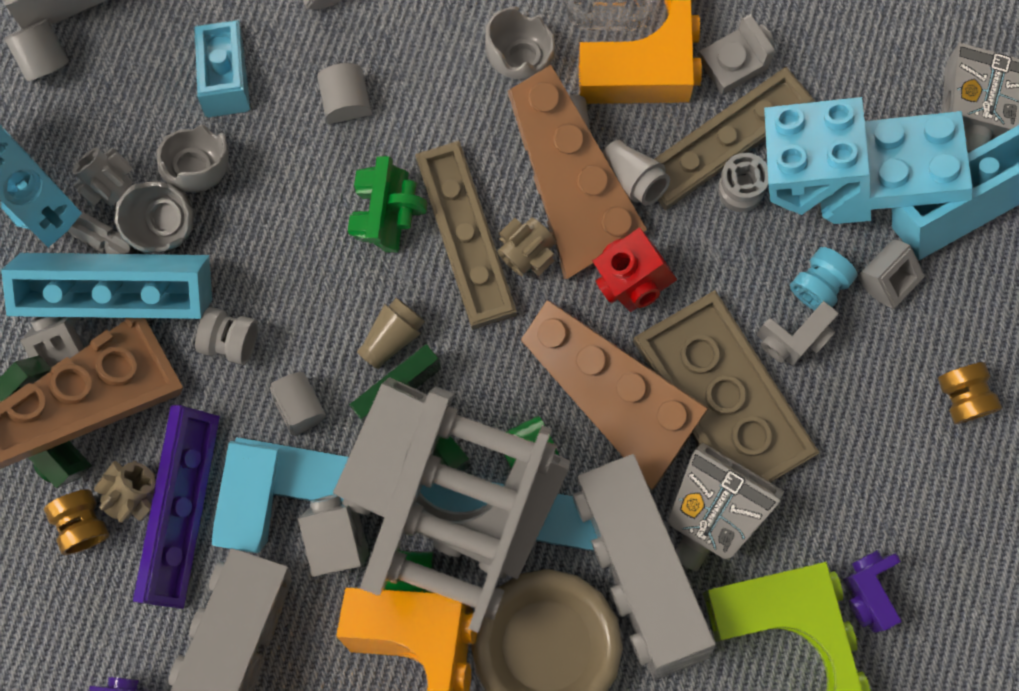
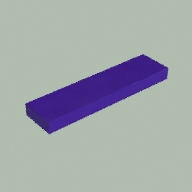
(176, 508)

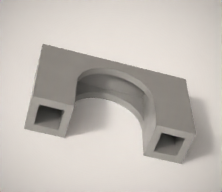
(378, 461)

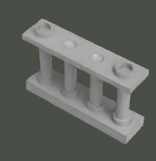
(408, 517)

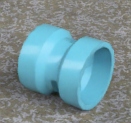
(824, 279)

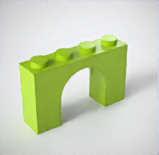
(796, 602)

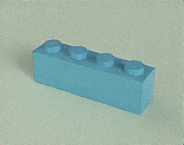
(995, 191)
(107, 285)

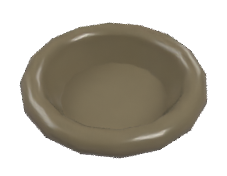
(549, 637)

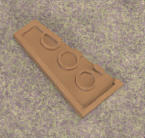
(571, 173)
(99, 385)
(616, 391)

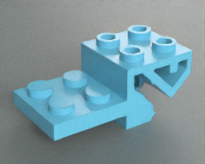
(860, 165)

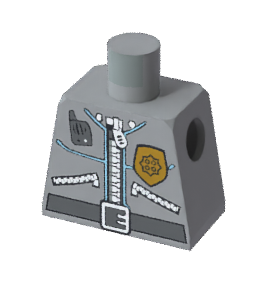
(984, 89)
(718, 506)

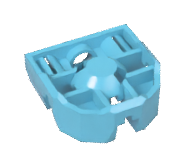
(31, 195)

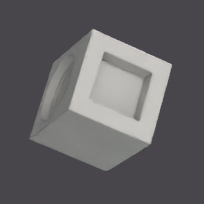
(332, 536)

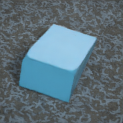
(221, 69)
(245, 497)

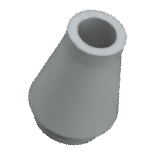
(637, 173)

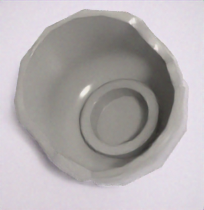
(518, 44)
(193, 159)
(154, 217)

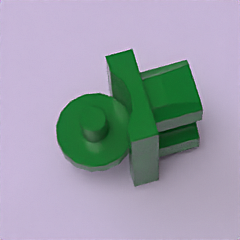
(390, 207)

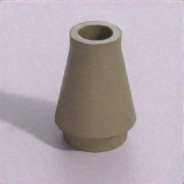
(390, 333)

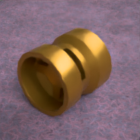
(972, 404)
(76, 522)

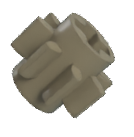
(526, 246)
(126, 490)

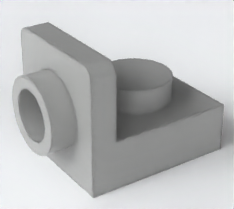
(738, 55)
(52, 339)

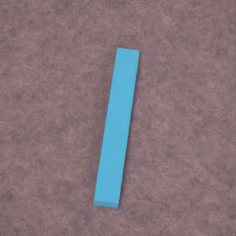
(315, 474)

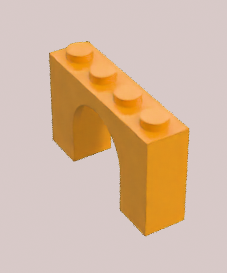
(645, 69)
(411, 626)

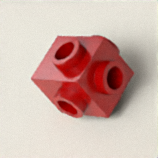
(633, 271)

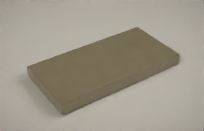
(716, 365)

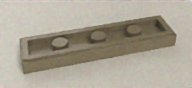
(730, 132)
(466, 235)

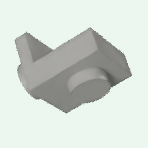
(812, 334)

